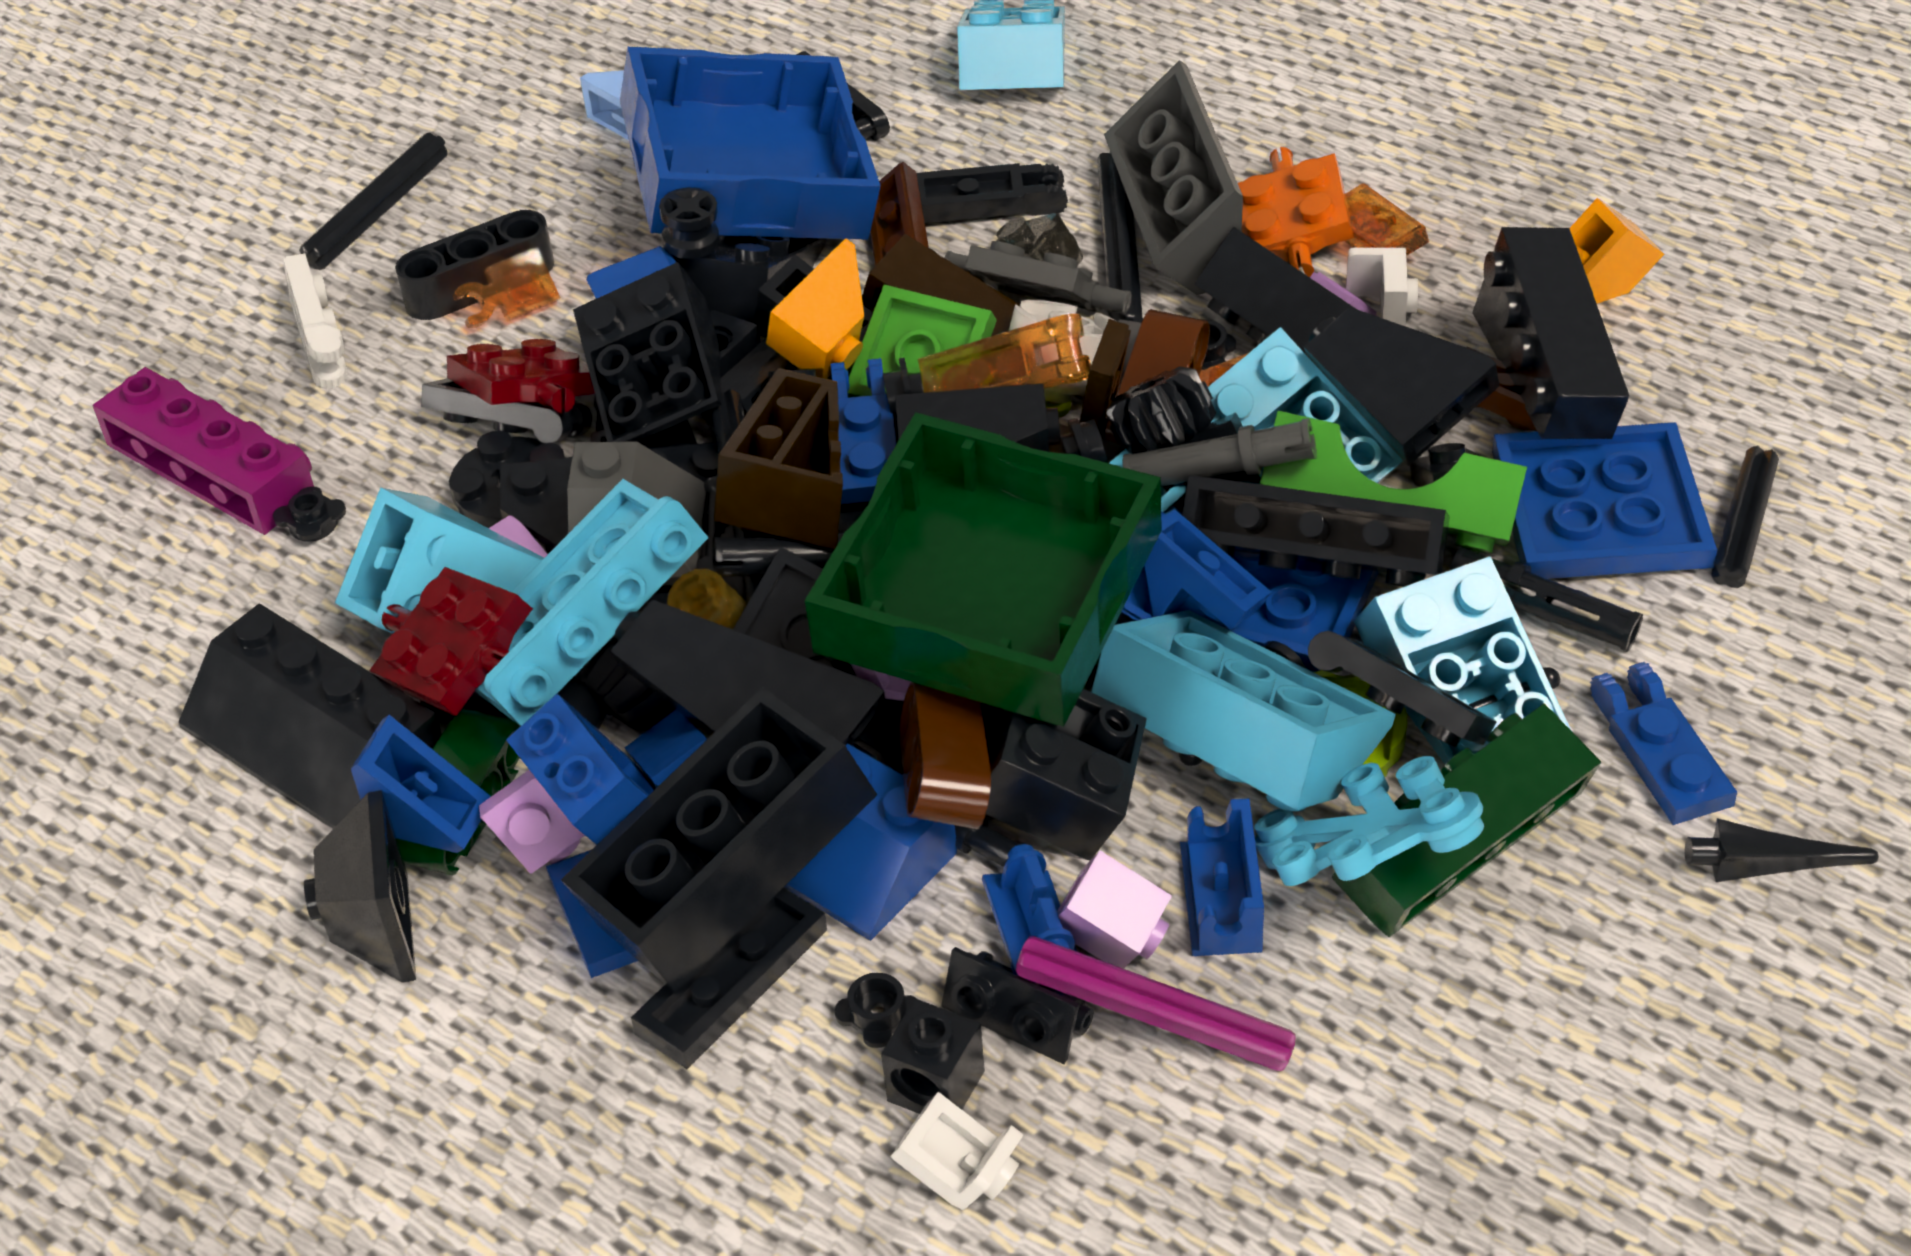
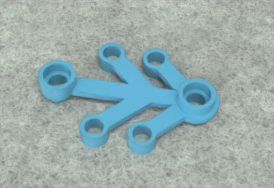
(1362, 841)

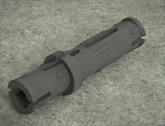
(1228, 454)

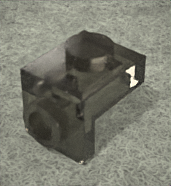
(1041, 236)

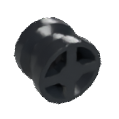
(689, 223)

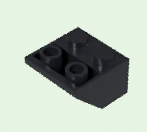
(1066, 780)

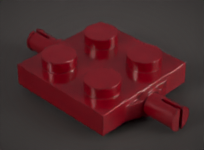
(526, 374)
(449, 639)

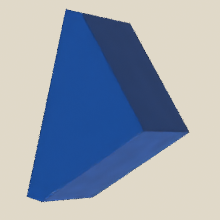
(422, 791)

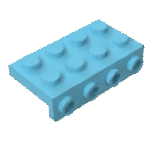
(586, 590)

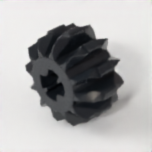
(1161, 411)

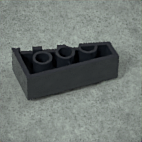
(1550, 334)

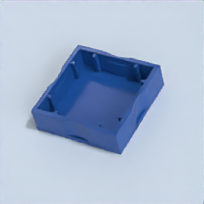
(755, 133)

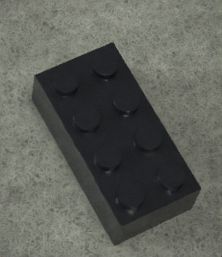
(720, 837)

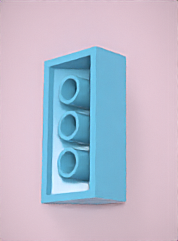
(1240, 707)

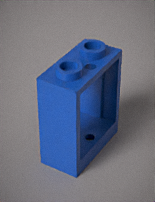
(580, 768)

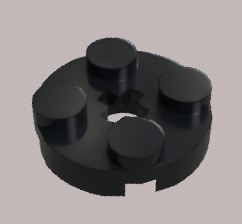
(477, 474)

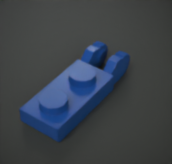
(864, 432)
(1663, 746)

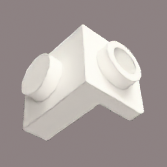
(1383, 274)
(957, 1153)

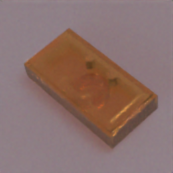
(1381, 223)

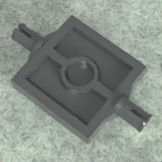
(1052, 279)

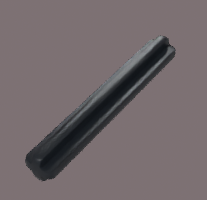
(373, 201)

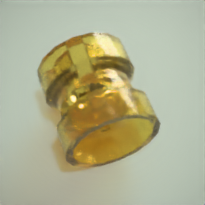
(708, 597)

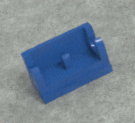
(1223, 883)

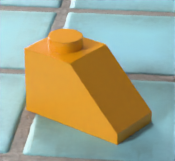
(1612, 251)
(821, 315)

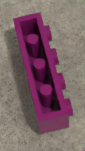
(203, 448)

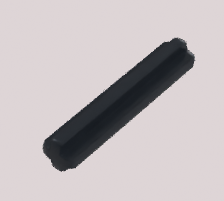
(1745, 517)

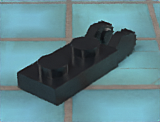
(991, 191)

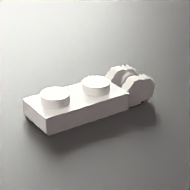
(315, 325)

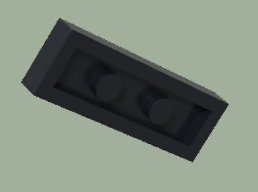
(731, 981)

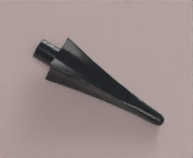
(1751, 852)

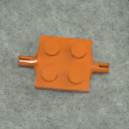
(1296, 208)

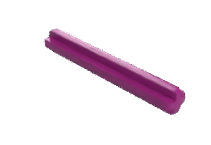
(1156, 1003)

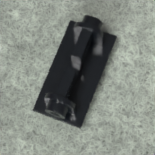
(1014, 1006)

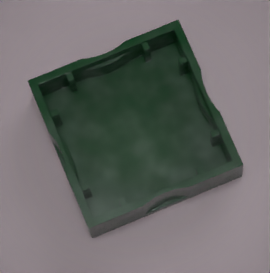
(986, 568)

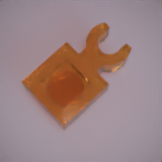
(514, 286)

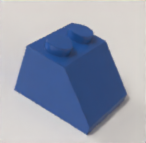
(876, 857)

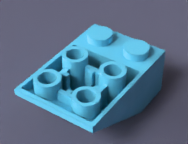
(1011, 45)
(1285, 379)
(411, 543)
(1463, 640)

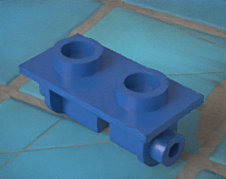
(1025, 902)

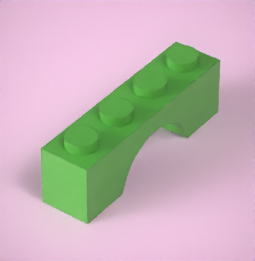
(1476, 492)

